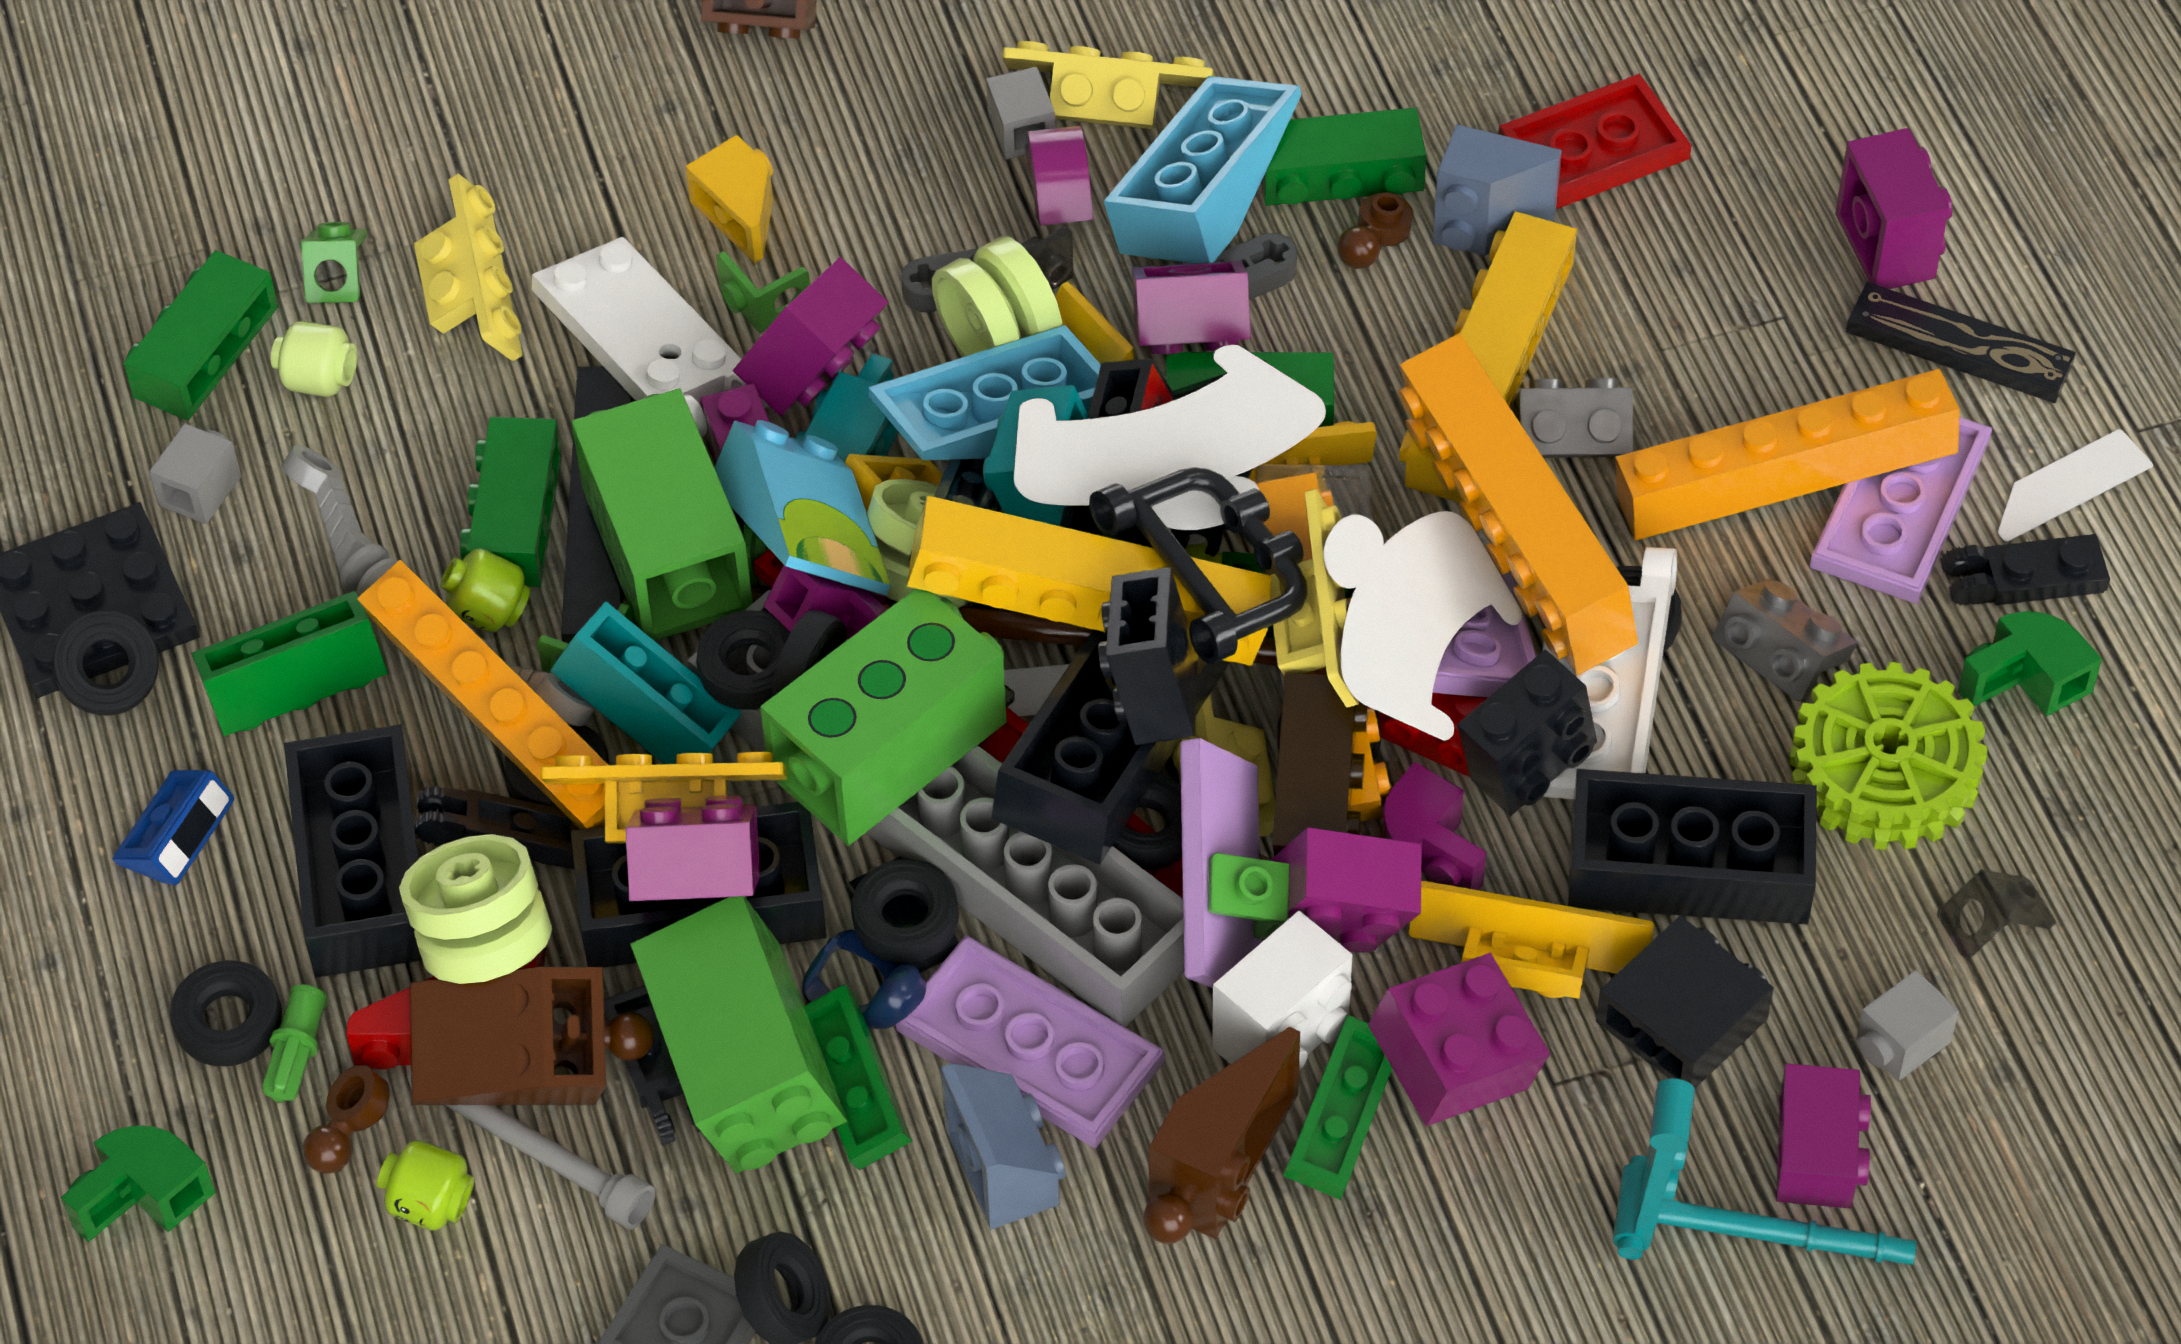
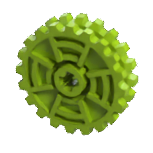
(1889, 755)

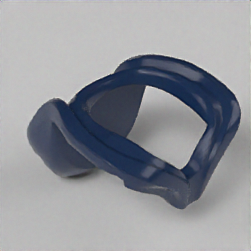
(894, 1000)

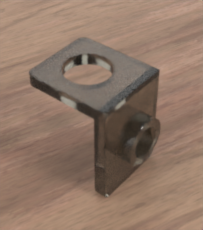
(1053, 255)
(2003, 900)

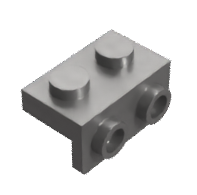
(1577, 420)
(1782, 637)

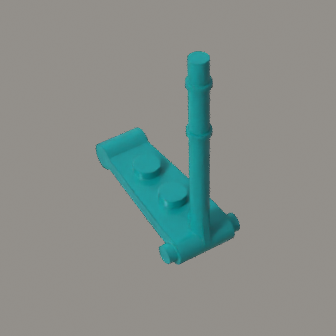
(1651, 1185)

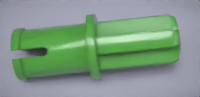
(294, 1043)

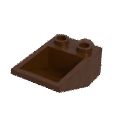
(502, 1044)
(1217, 1141)

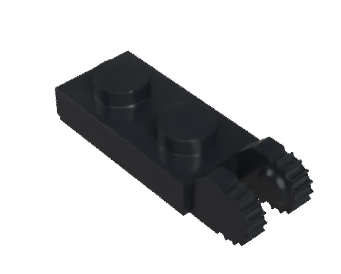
(2027, 571)
(456, 814)
(653, 1074)

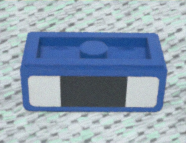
(175, 825)

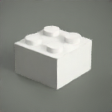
(1287, 981)

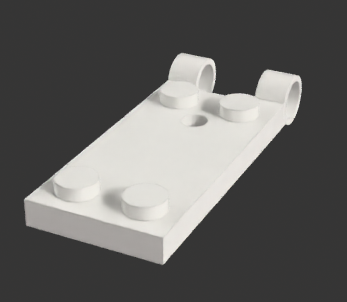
(633, 321)
(1626, 686)

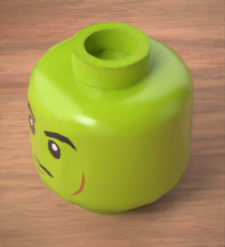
(485, 590)
(425, 1185)

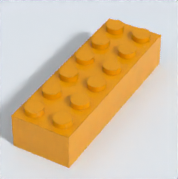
(1517, 505)

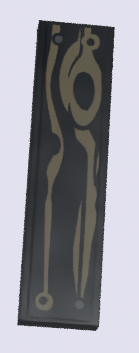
(1960, 342)

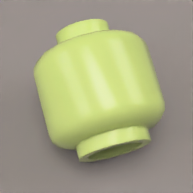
(314, 358)

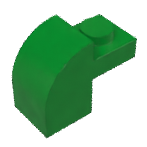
(2037, 653)
(141, 1168)

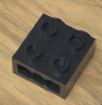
(1149, 656)
(1528, 733)
(1685, 1003)

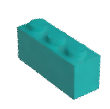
(642, 688)

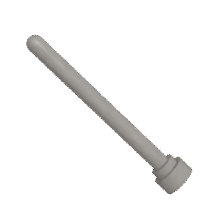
(624, 1197)

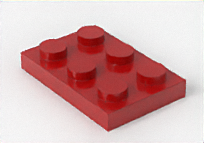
(1605, 137)

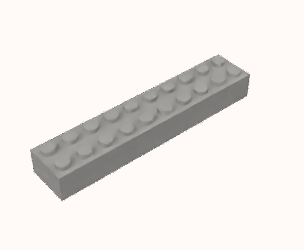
(1091, 926)

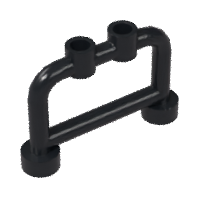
(1216, 632)

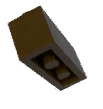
(1317, 760)

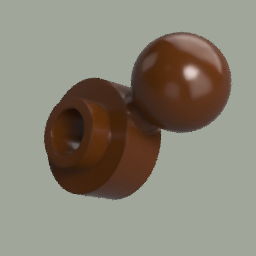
(1382, 221)
(354, 1104)

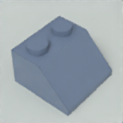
(1486, 181)
(1000, 1144)

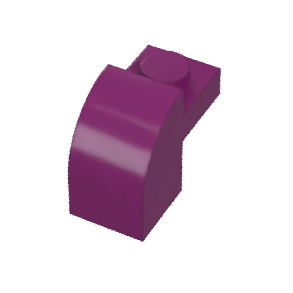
(1059, 175)
(800, 592)
(1428, 812)

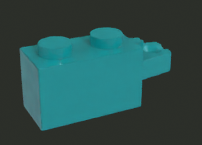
(849, 415)

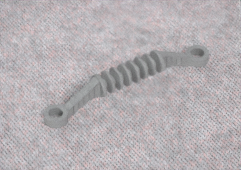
(364, 563)

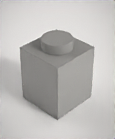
(1017, 105)
(195, 473)
(1906, 1026)

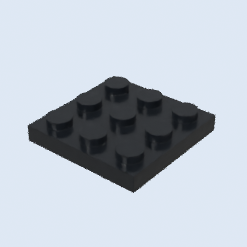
(85, 570)

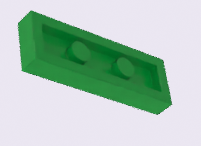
(859, 1078)
(1340, 1111)

